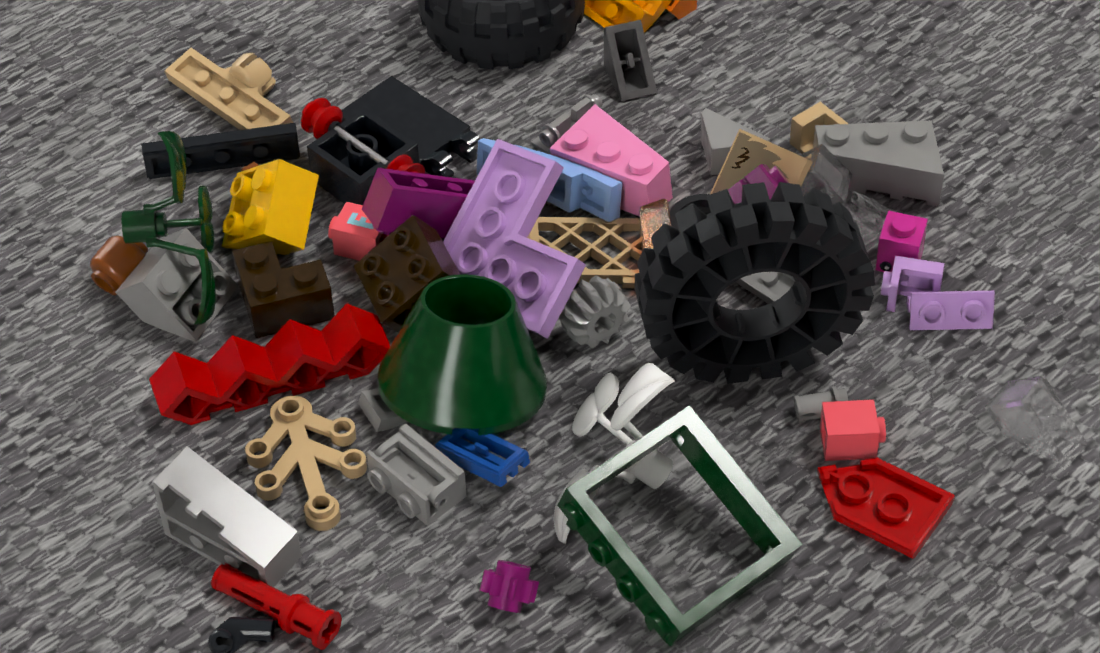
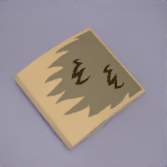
(750, 152)

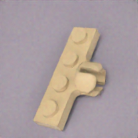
(230, 92)

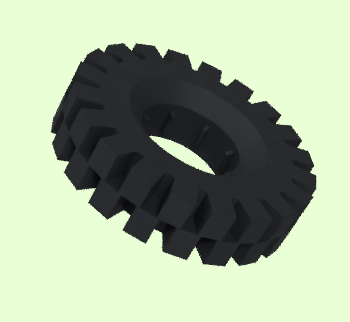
(711, 251)

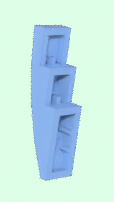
(575, 187)

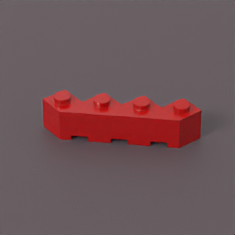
(248, 373)

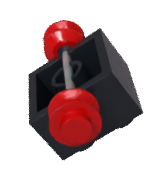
(354, 149)

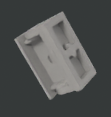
(416, 475)

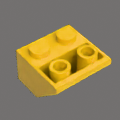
(270, 205)

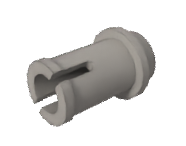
(810, 406)

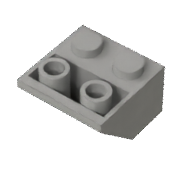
(168, 288)

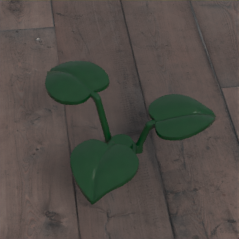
(149, 225)

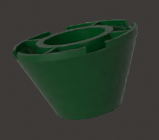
(463, 360)

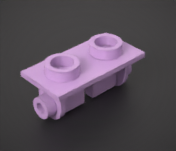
(951, 310)

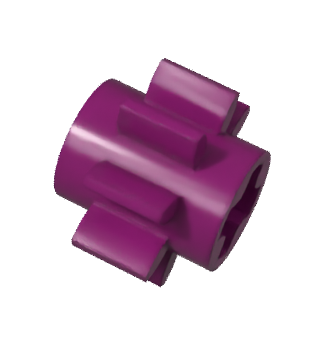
(509, 586)

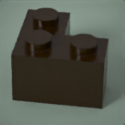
(281, 294)

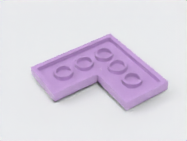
(494, 229)

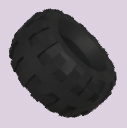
(500, 30)

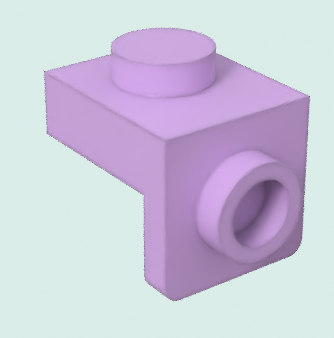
(911, 276)

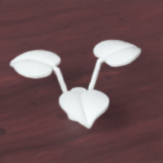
(641, 389)

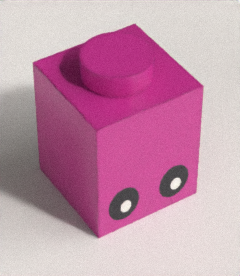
(900, 236)

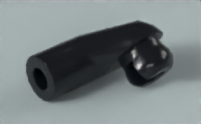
(238, 631)

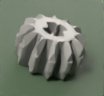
(594, 311)

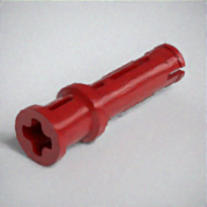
(292, 612)

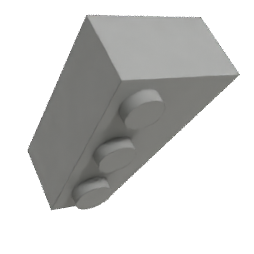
(888, 157)

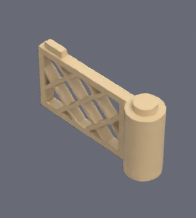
(569, 231)

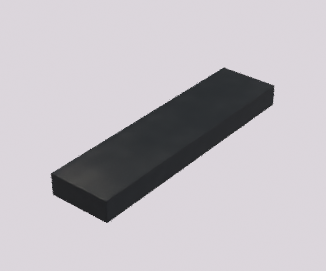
(226, 150)

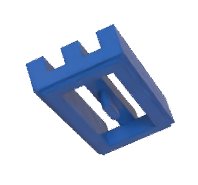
(477, 457)

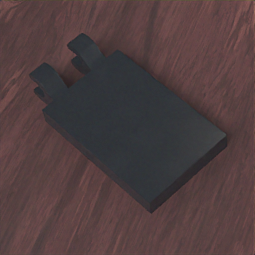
(421, 121)

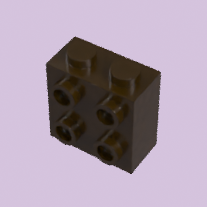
(402, 268)

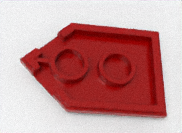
(885, 503)

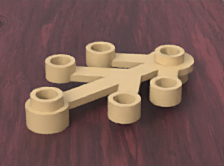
(305, 453)

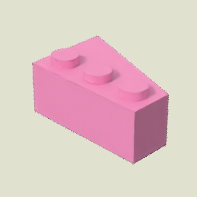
(614, 151)

